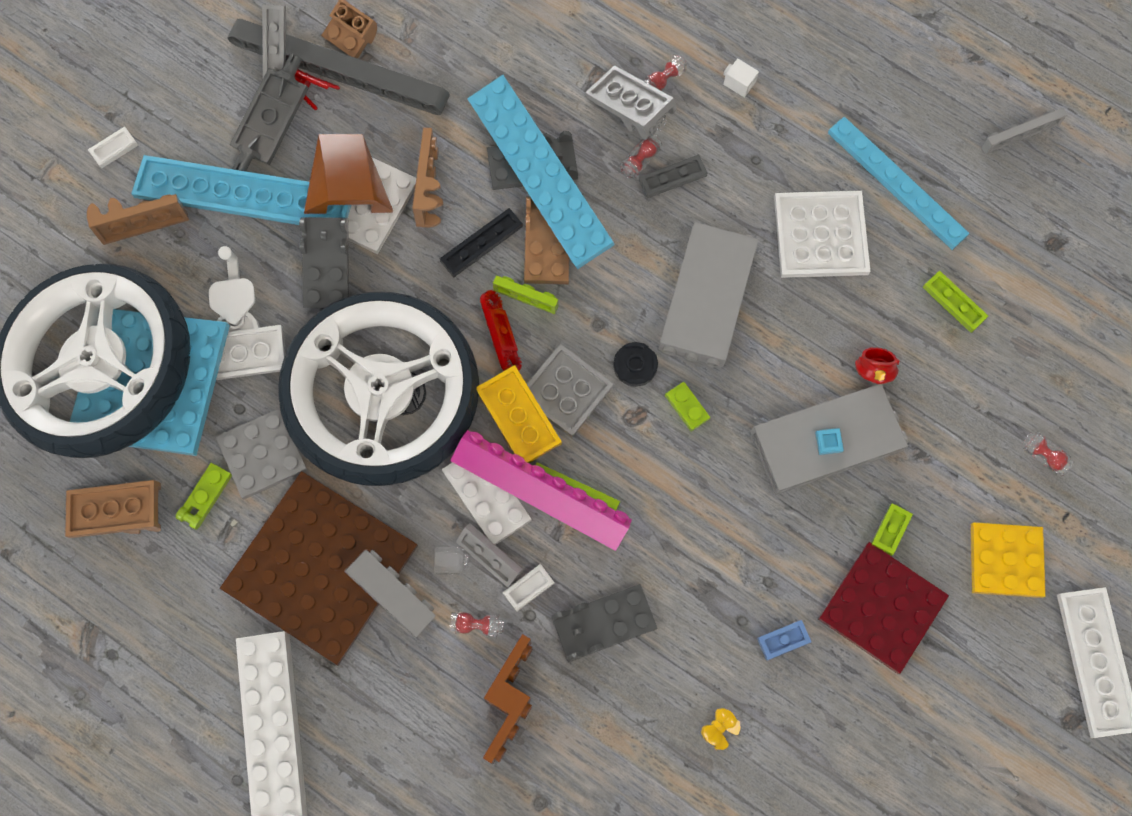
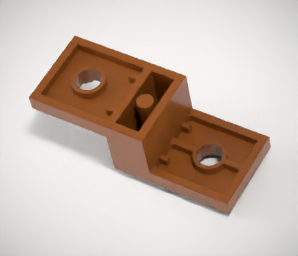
(508, 699)

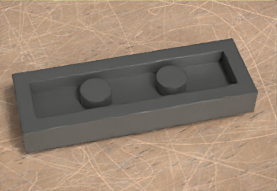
(673, 176)

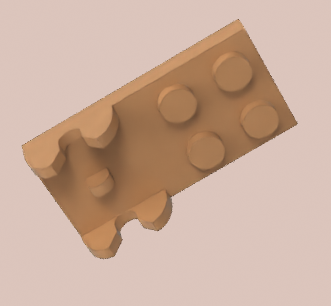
(426, 182)
(135, 220)
(544, 255)
(112, 509)

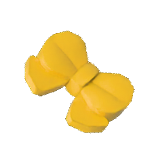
(723, 721)

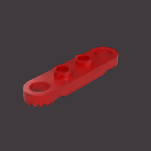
(500, 330)

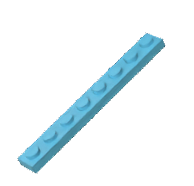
(898, 183)

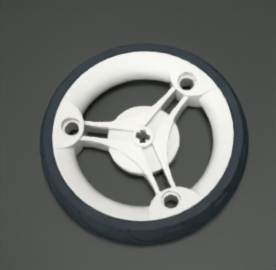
(92, 360)
(391, 400)

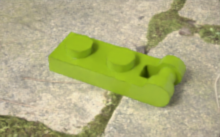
(204, 496)

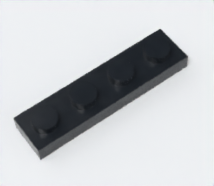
(481, 242)

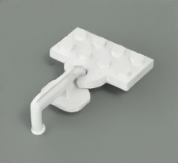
(248, 346)

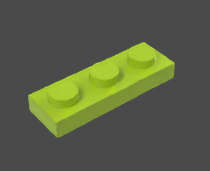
(525, 294)
(955, 301)

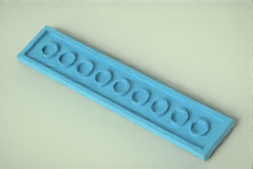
(541, 172)
(227, 190)

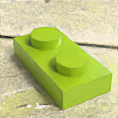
(687, 406)
(891, 529)

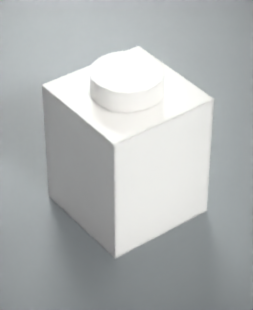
(740, 77)

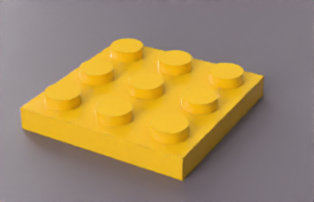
(1007, 560)

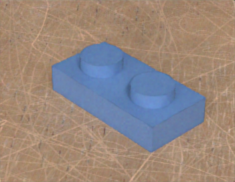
(784, 640)

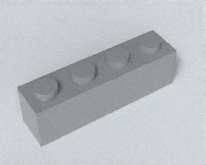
(390, 593)

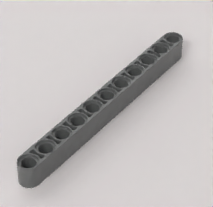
(348, 70)

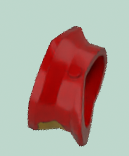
(877, 365)

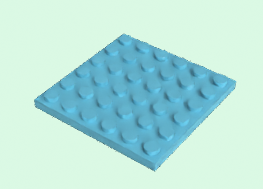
(185, 423)

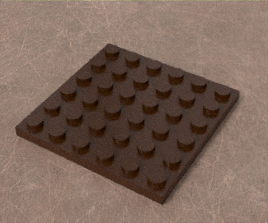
(299, 563)

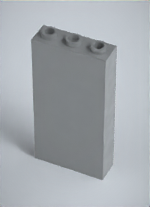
(708, 295)
(867, 433)

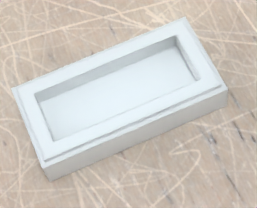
(113, 147)
(528, 587)

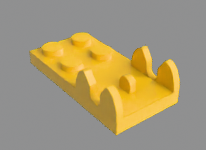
(518, 415)

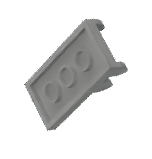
(631, 100)

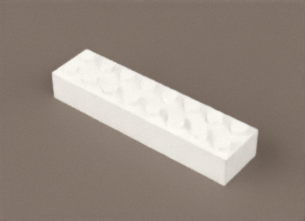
(271, 725)

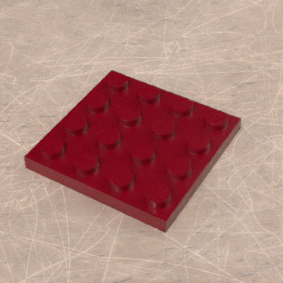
(883, 607)

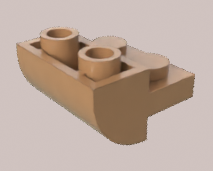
(350, 29)

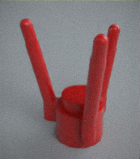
(307, 79)

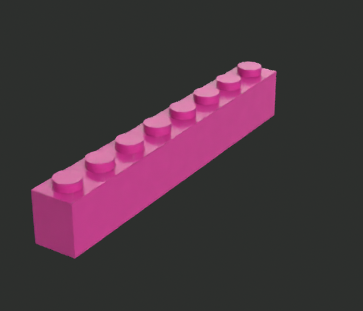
(541, 489)

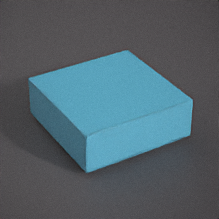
(829, 441)

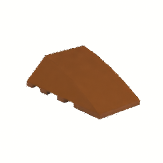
(344, 176)

